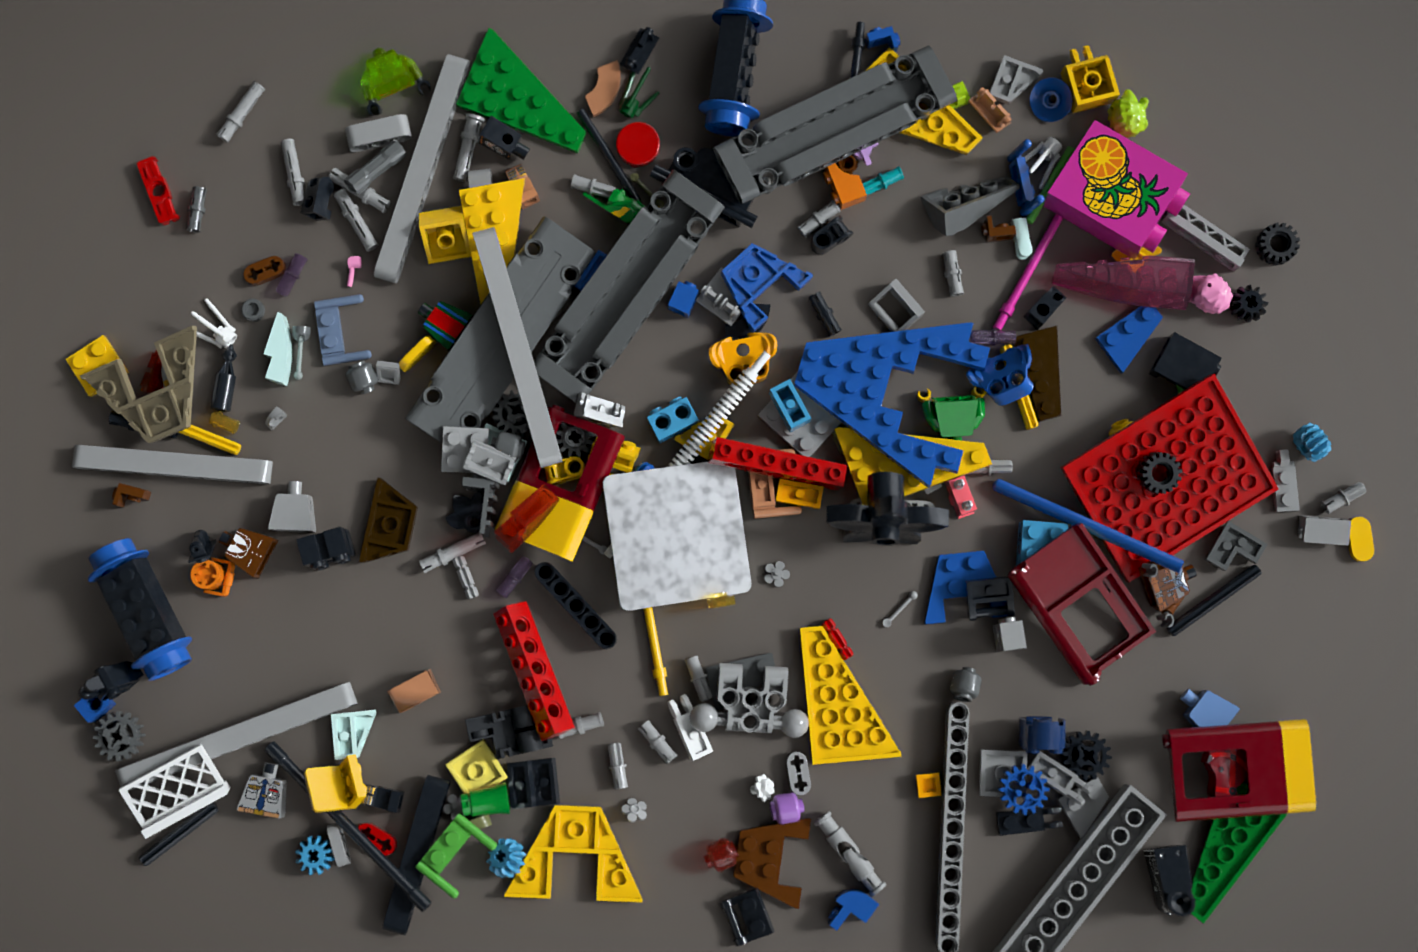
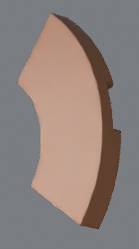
(606, 89)

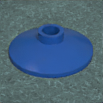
(1041, 103)

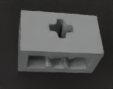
(1009, 634)

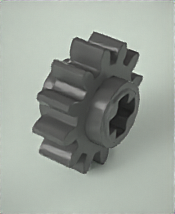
(570, 445)

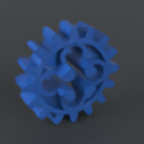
(1035, 783)

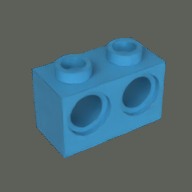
(675, 424)

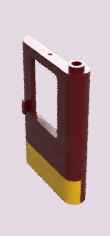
(1276, 765)

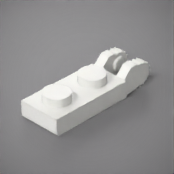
(695, 742)

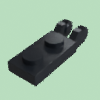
(1017, 823)

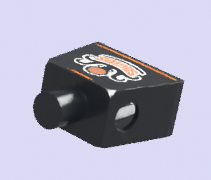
(496, 133)

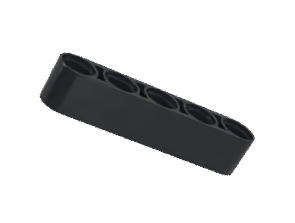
(571, 595)

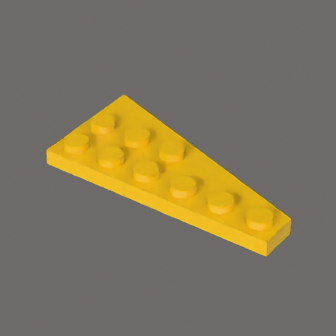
(489, 207)

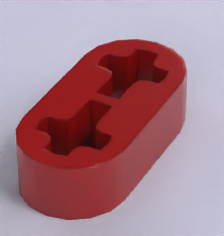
(382, 835)

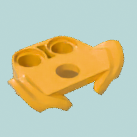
(724, 354)

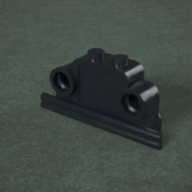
(708, 175)

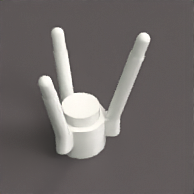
(1048, 150)
(223, 335)

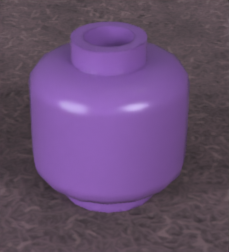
(786, 808)

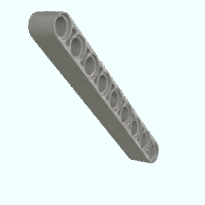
(172, 464)

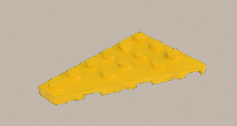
(943, 126)
(866, 459)
(839, 714)

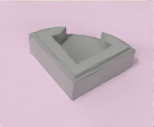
(275, 418)

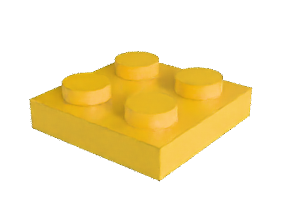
(91, 357)

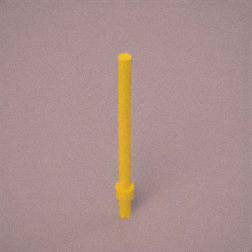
(659, 672)

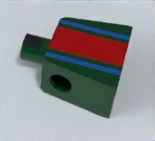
(444, 322)

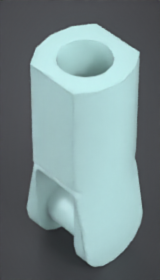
(1022, 242)

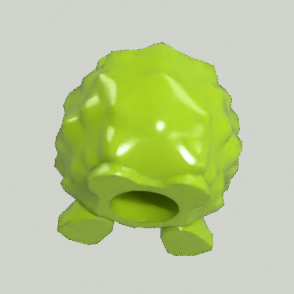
(1128, 115)

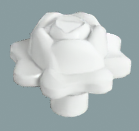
(763, 788)

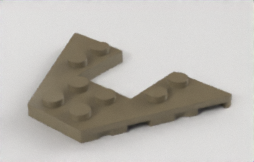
(163, 410)

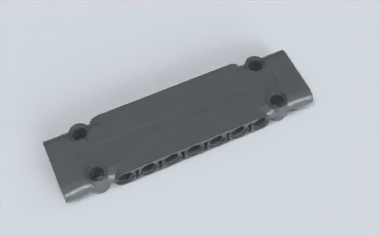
(835, 124)
(627, 286)
(477, 364)

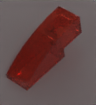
(526, 518)

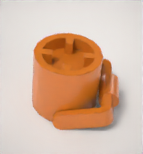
(212, 575)

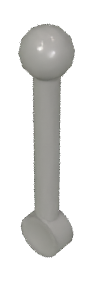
(602, 549)
(912, 596)

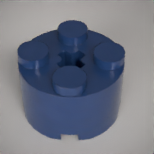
(1042, 733)

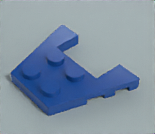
(753, 274)
(950, 579)

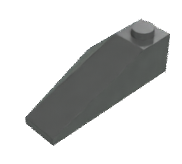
(962, 207)

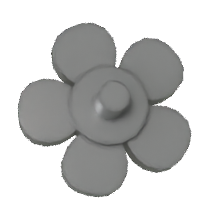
(776, 573)
(455, 807)
(634, 810)

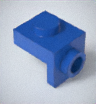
(883, 36)

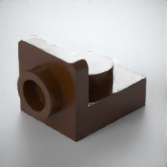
(1000, 233)
(134, 494)

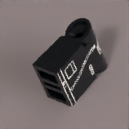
(1171, 879)

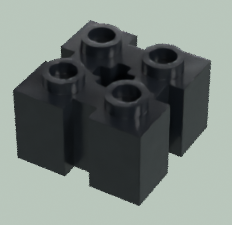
(326, 547)

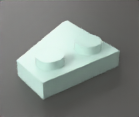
(351, 732)

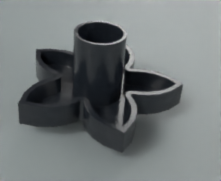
(886, 516)

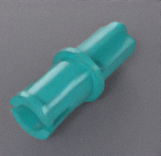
(883, 180)

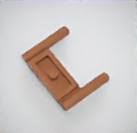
(763, 496)

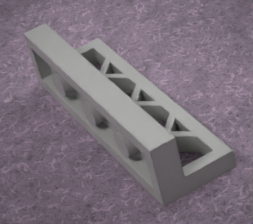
(1205, 242)

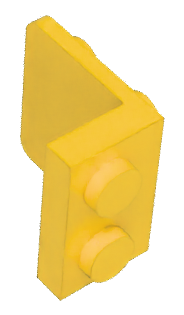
(336, 786)

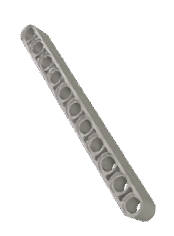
(421, 169)
(517, 347)
(246, 732)
(957, 838)

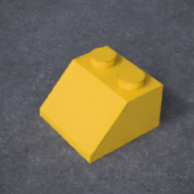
(444, 234)

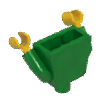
(954, 415)

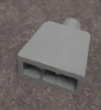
(293, 511)

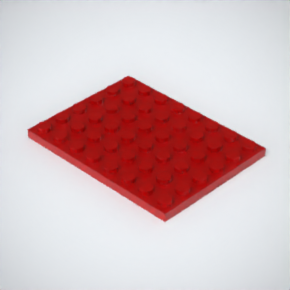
(1218, 474)

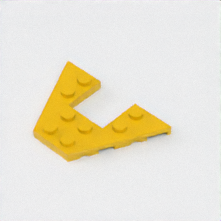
(575, 831)

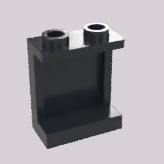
(1184, 362)

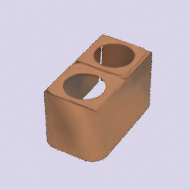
(414, 691)

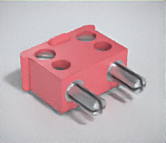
(960, 497)

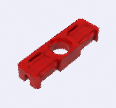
(161, 204)

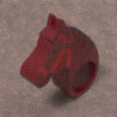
(1225, 771)

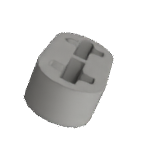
(804, 771)
(338, 844)

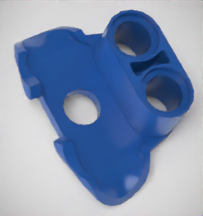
(1006, 380)

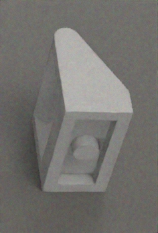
(904, 299)

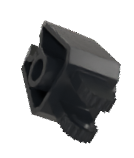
(110, 681)

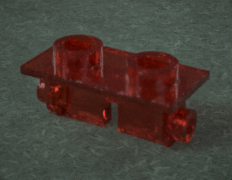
(153, 381)

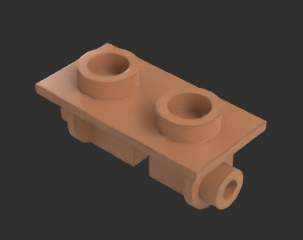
(994, 115)

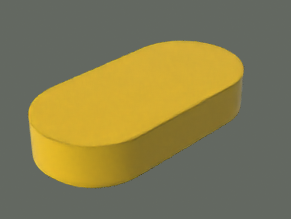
(416, 353)
(1361, 540)

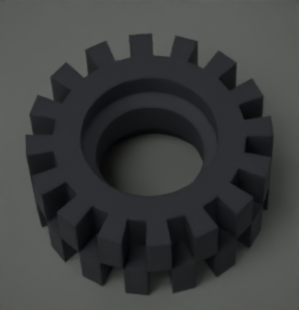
(1290, 243)
(1146, 472)

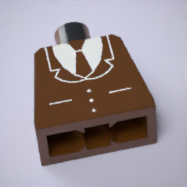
(248, 550)

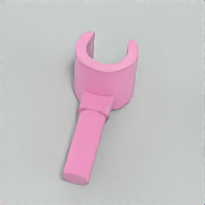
(353, 262)

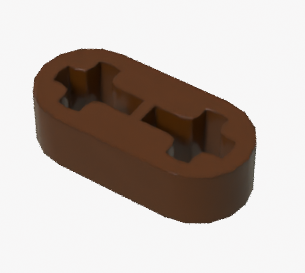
(267, 275)

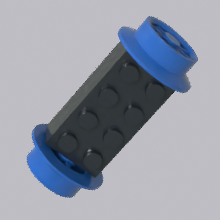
(729, 104)
(140, 608)

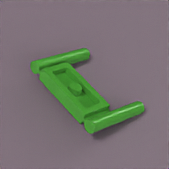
(447, 847)

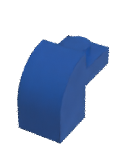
(852, 901)

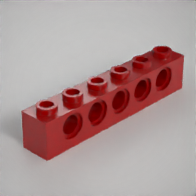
(777, 463)
(533, 670)

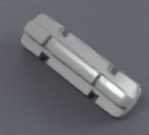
(465, 577)

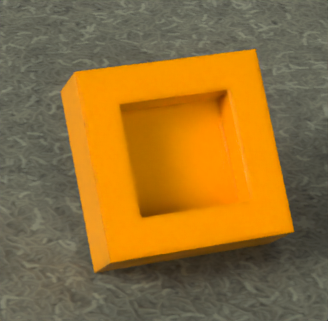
(928, 785)

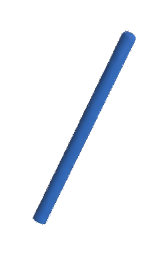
(1093, 527)

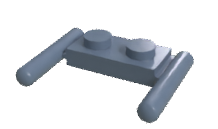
(331, 331)

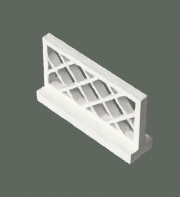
(180, 809)

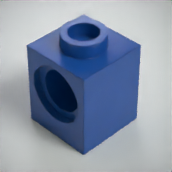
(683, 299)
(88, 711)

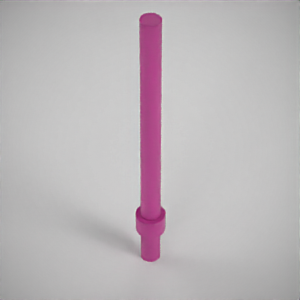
(1008, 308)

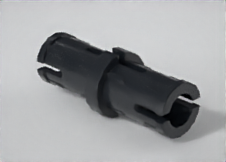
(825, 314)

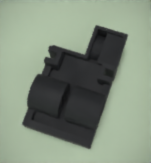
(511, 732)

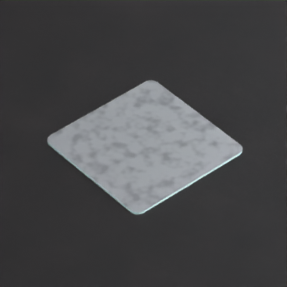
(676, 534)

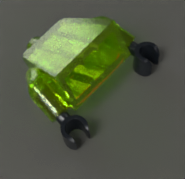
(387, 75)

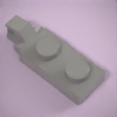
(1284, 475)

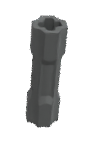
(362, 177)

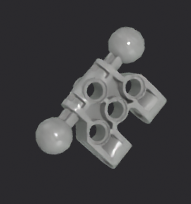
(775, 681)

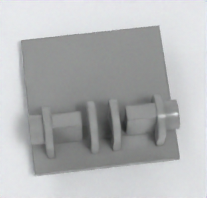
(719, 300)

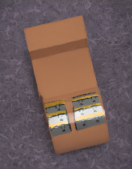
(529, 193)

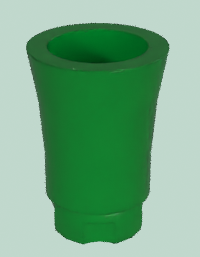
(486, 801)

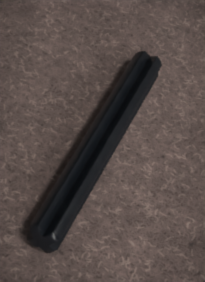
(1214, 600)

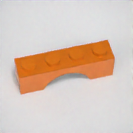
(846, 187)

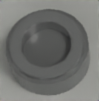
(253, 310)

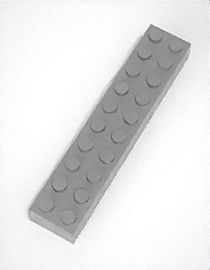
(1085, 874)

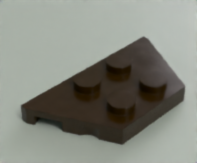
(388, 524)

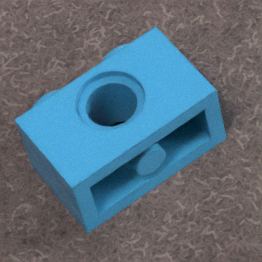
(789, 405)

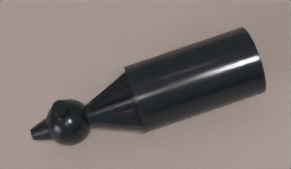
(224, 383)

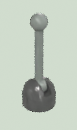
(301, 335)

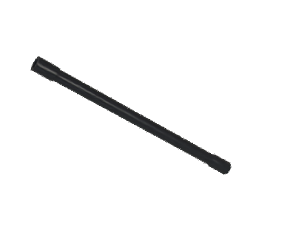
(413, 893)

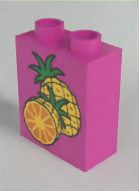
(1117, 191)

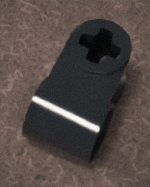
(833, 233)

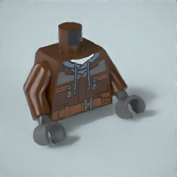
(1165, 588)

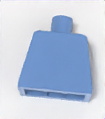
(1207, 709)

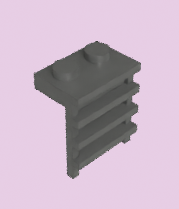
(478, 483)

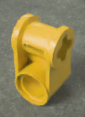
(562, 471)

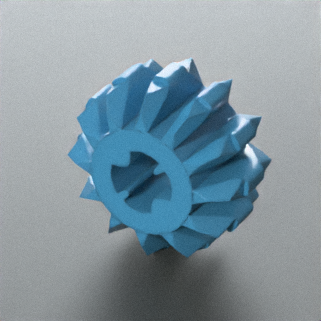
(1312, 442)
(306, 855)
(506, 858)

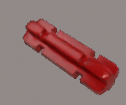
(837, 639)

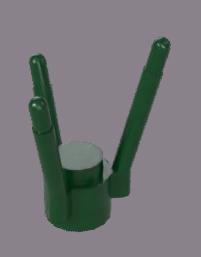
(629, 106)

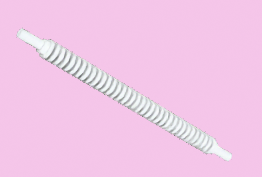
(750, 374)

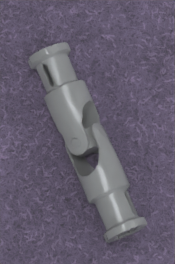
(858, 864)

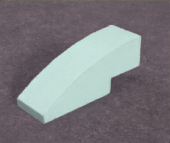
(279, 351)

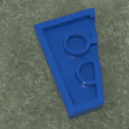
(1128, 336)

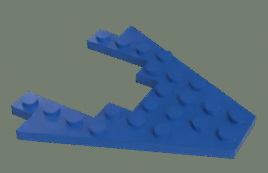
(852, 377)

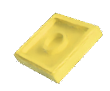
(476, 768)

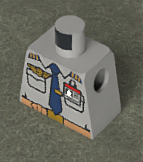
(265, 794)

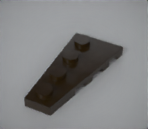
(1044, 371)

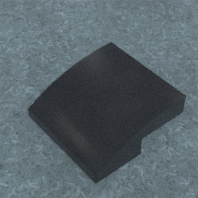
(533, 783)

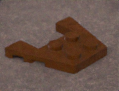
(761, 857)

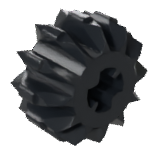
(1256, 304)

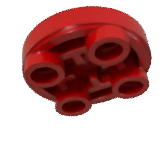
(638, 144)

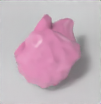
(1211, 293)

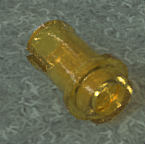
(219, 420)

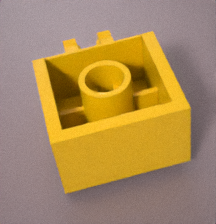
(1096, 72)

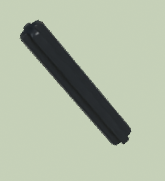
(178, 834)

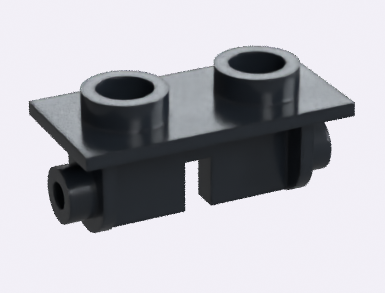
(640, 50)
(201, 547)

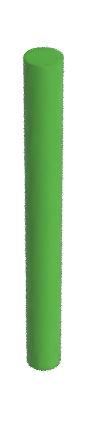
(1061, 164)

